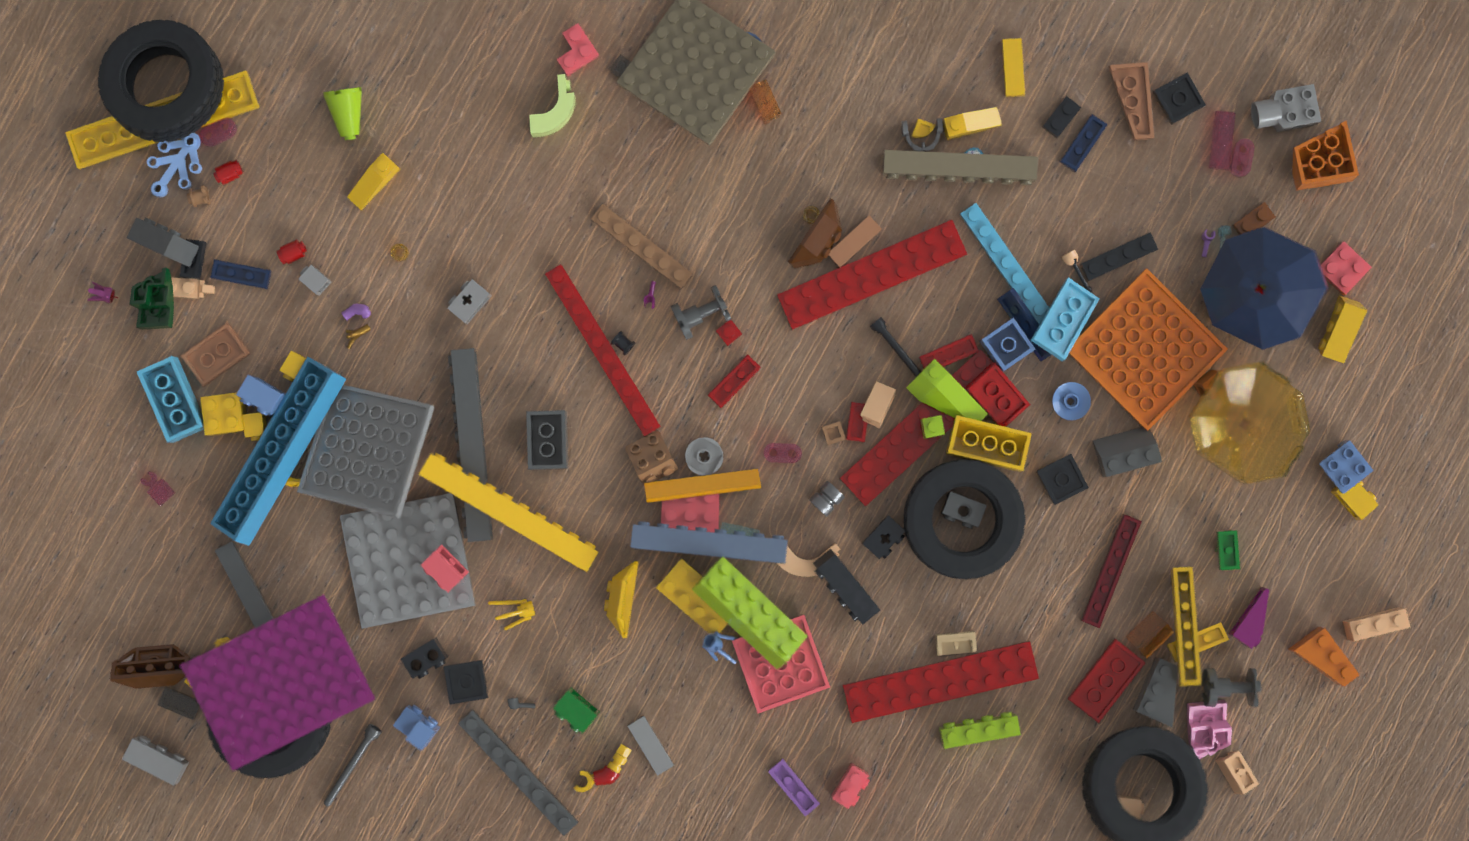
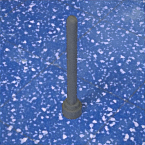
(371, 734)

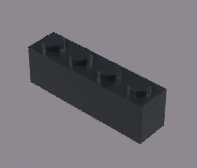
(846, 586)

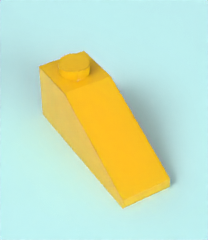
(971, 123)
(372, 181)

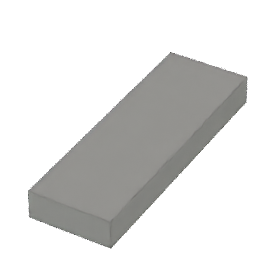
(650, 745)

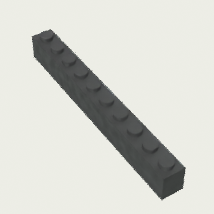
(470, 435)

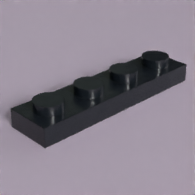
(1119, 256)

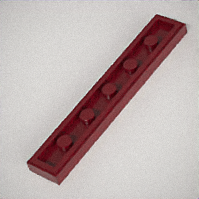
(1111, 571)

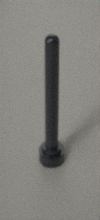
(880, 327)

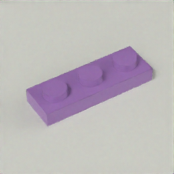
(793, 787)

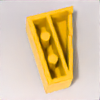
(1342, 329)

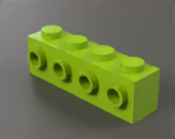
(979, 731)

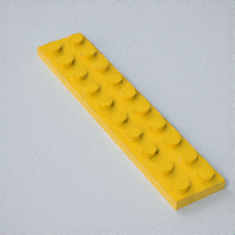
(110, 139)

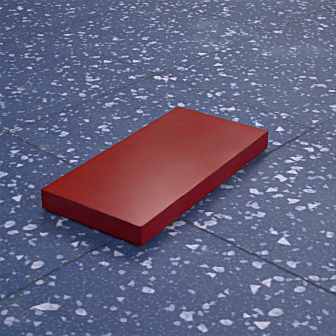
(1106, 680)

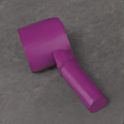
(650, 297)

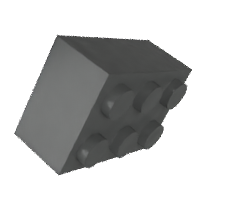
(547, 440)

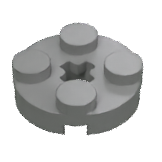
(693, 458)

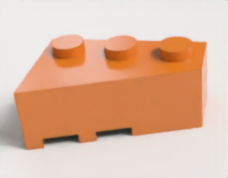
(1326, 656)

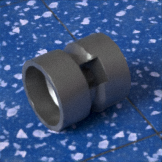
(826, 498)

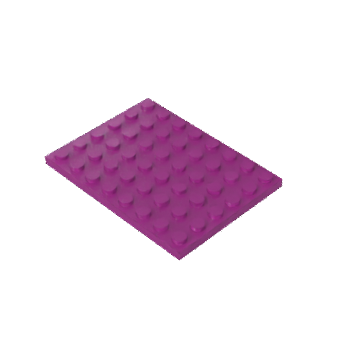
(278, 682)

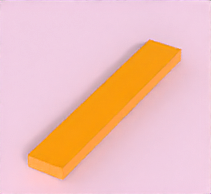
(702, 485)

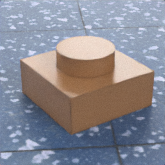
(833, 433)

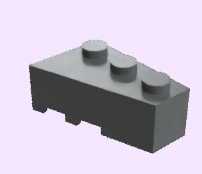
(162, 242)
(1158, 692)

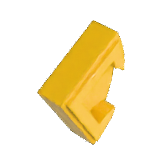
(922, 129)

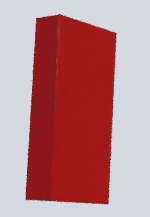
(856, 426)

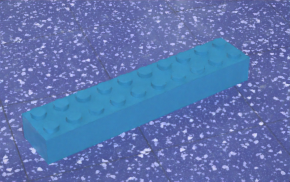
(278, 451)

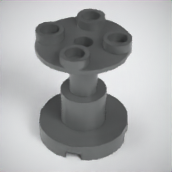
(693, 316)
(1223, 687)

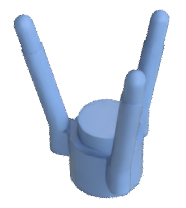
(713, 643)

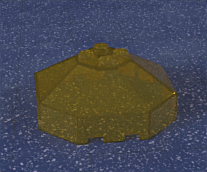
(1274, 430)

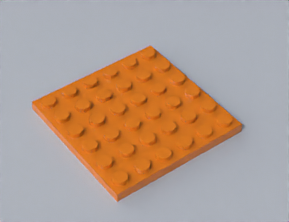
(1146, 349)

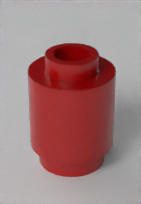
(228, 172)
(291, 252)

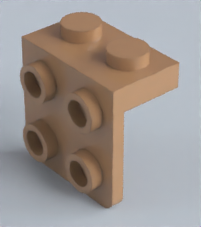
(651, 458)

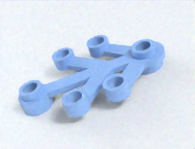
(176, 162)

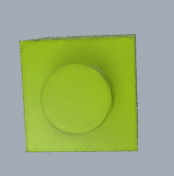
(932, 427)

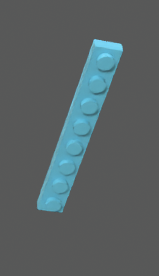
(1004, 261)

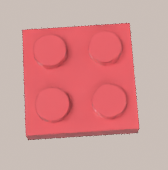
(1344, 268)

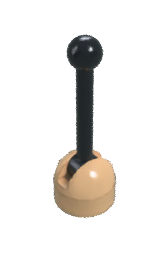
(1071, 259)

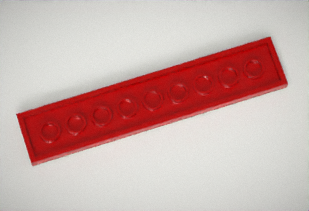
(872, 274)
(905, 442)
(940, 681)

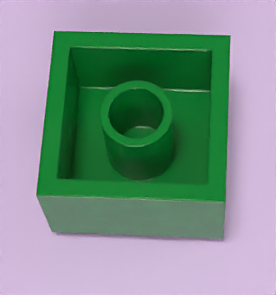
(576, 711)

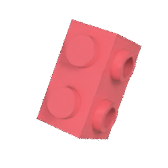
(444, 568)
(850, 785)

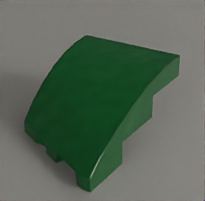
(154, 300)

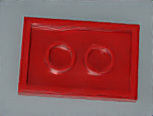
(997, 395)

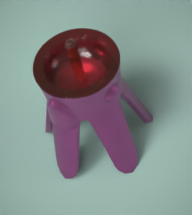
(104, 293)

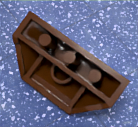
(819, 238)
(150, 667)

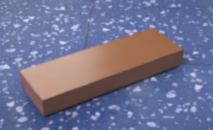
(854, 241)

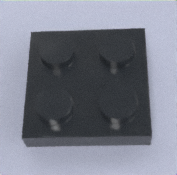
(1179, 98)
(1062, 479)
(466, 682)

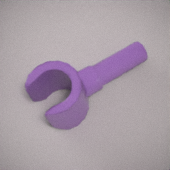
(1207, 240)

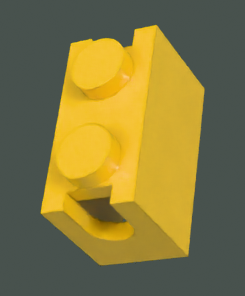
(1357, 501)

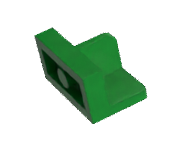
(1228, 550)

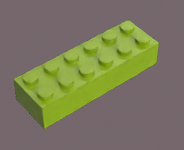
(749, 613)

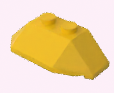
(621, 598)

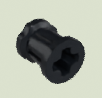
(623, 343)

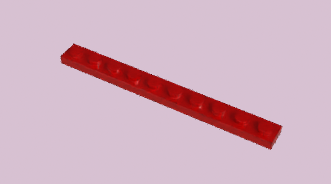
(602, 350)

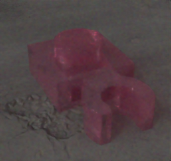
(159, 490)

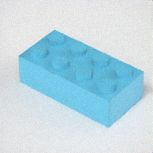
(172, 399)

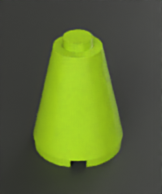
(345, 110)

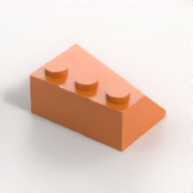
(1325, 159)

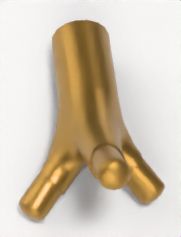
(355, 334)

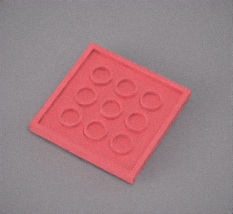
(793, 680)

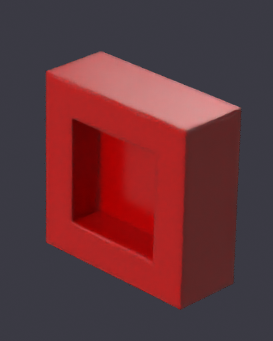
(729, 332)

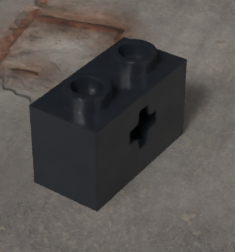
(886, 526)

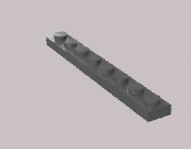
(518, 772)

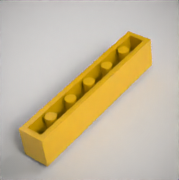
(1185, 626)

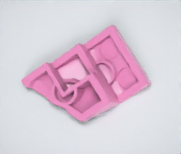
(1208, 728)

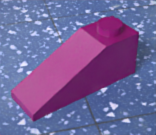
(1251, 623)

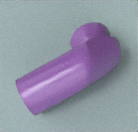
(359, 309)

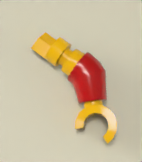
(607, 774)

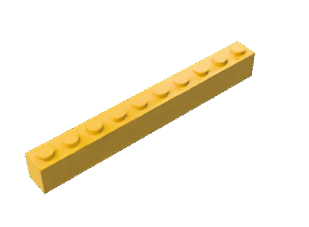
(508, 513)

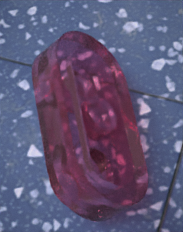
(218, 134)
(1242, 158)
(782, 453)

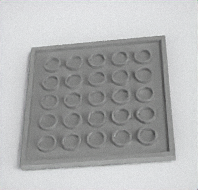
(366, 451)
(388, 557)

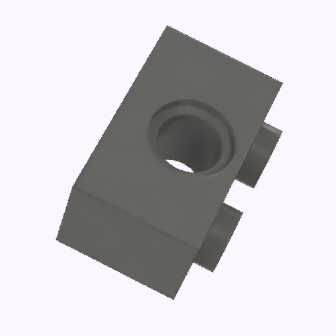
(974, 508)

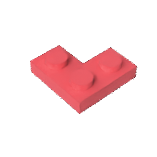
(581, 52)

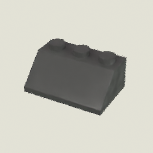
(1126, 451)

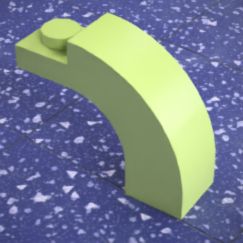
(555, 119)

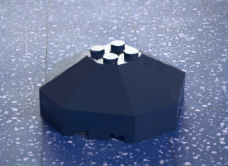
(1291, 294)

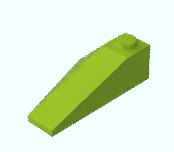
(941, 391)

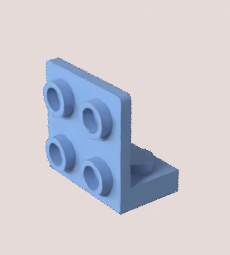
(1346, 466)

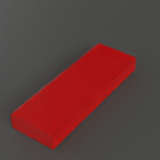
(734, 381)

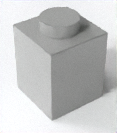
(314, 279)

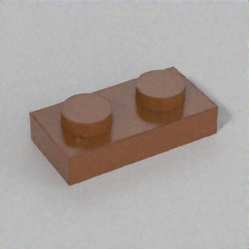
(1255, 219)

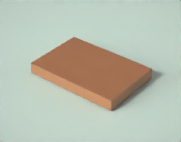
(215, 354)

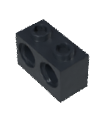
(422, 655)

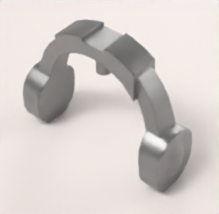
(939, 130)

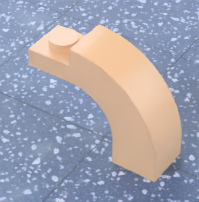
(803, 567)

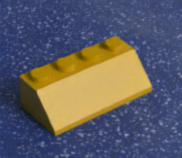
(988, 443)

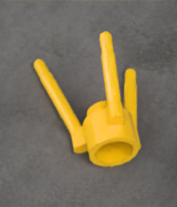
(525, 611)

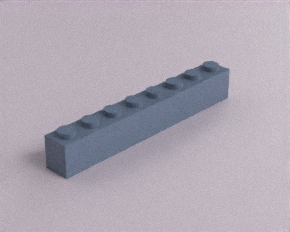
(709, 543)

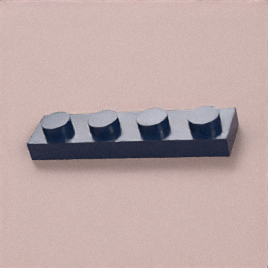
(1018, 310)

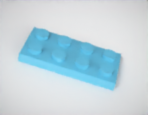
(1065, 319)

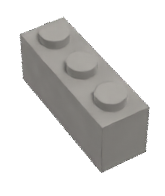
(155, 760)

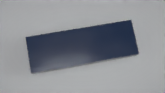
(1083, 143)
(240, 274)

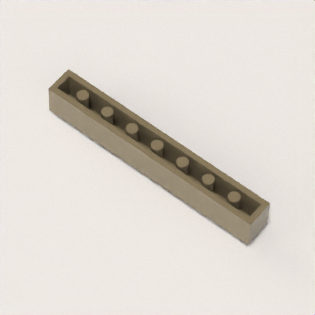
(960, 166)

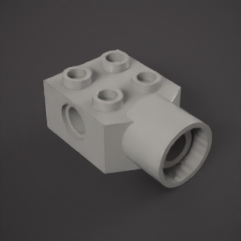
(1287, 109)

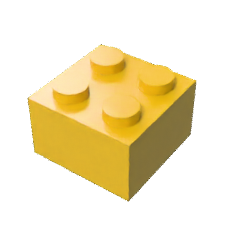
(222, 414)

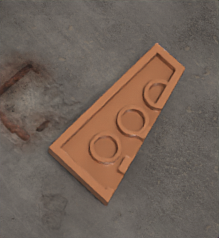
(1135, 97)

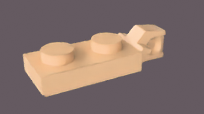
(191, 288)

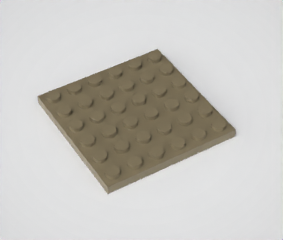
(696, 68)

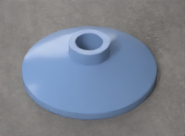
(1080, 397)

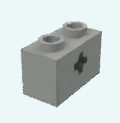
(468, 311)

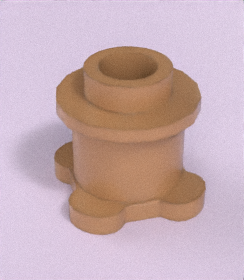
(199, 196)

